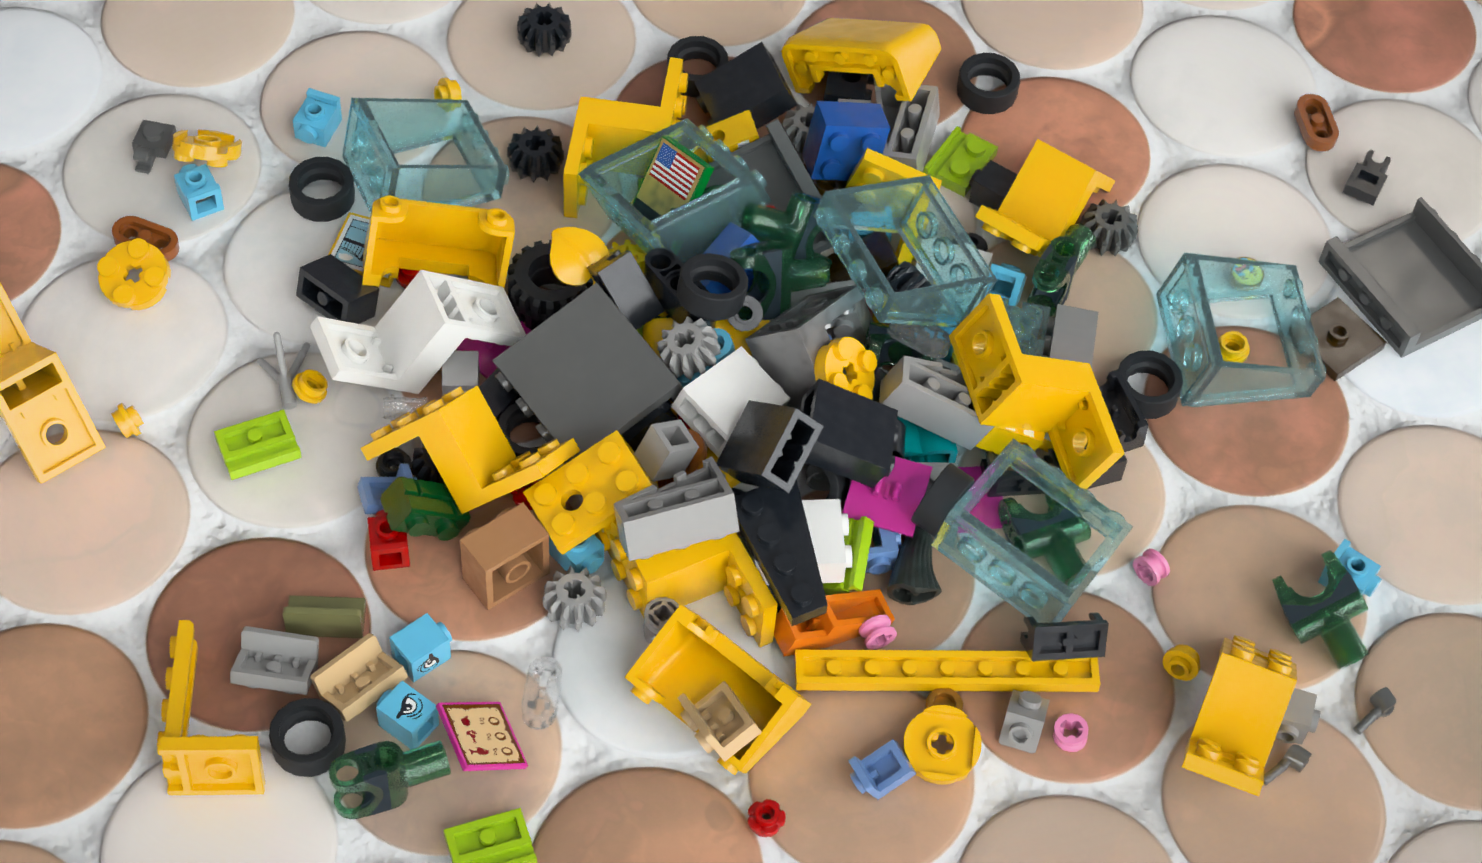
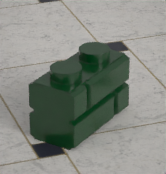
(423, 509)

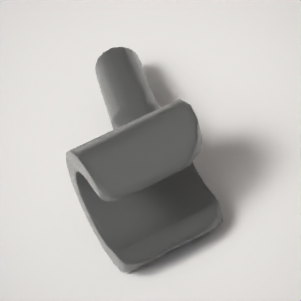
(1384, 705)
(1296, 757)

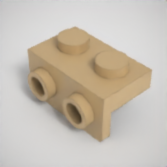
(357, 677)
(721, 721)

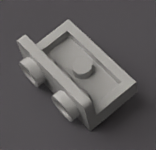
(275, 660)

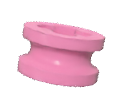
(1151, 567)
(877, 632)
(1070, 722)

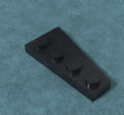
(783, 548)

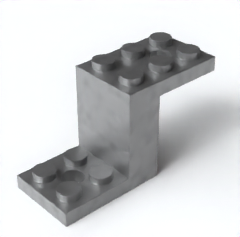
(791, 341)

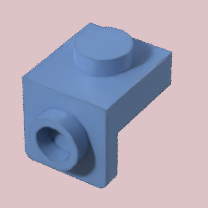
(372, 487)
(885, 551)
(881, 770)

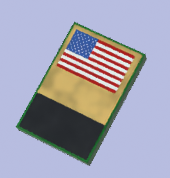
(671, 179)

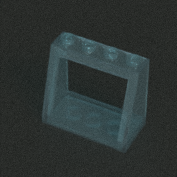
(392, 125)
(691, 226)
(932, 235)
(1194, 340)
(1004, 566)

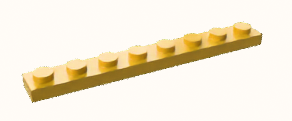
(941, 669)

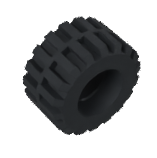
(525, 277)

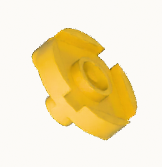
(207, 145)
(116, 267)
(856, 360)
(959, 732)

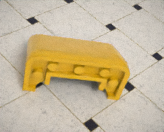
(889, 50)
(437, 240)
(694, 660)

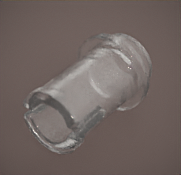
(397, 406)

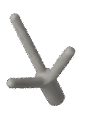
(285, 377)

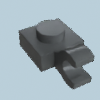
(151, 141)

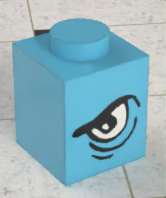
(421, 646)
(407, 715)

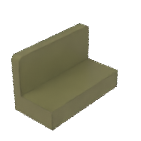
(325, 616)

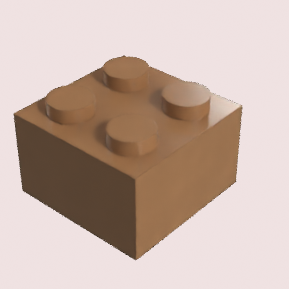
(505, 555)

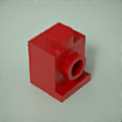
(387, 547)

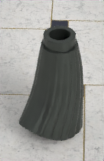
(913, 573)

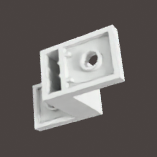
(417, 332)

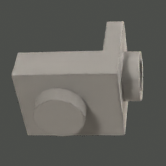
(1024, 721)

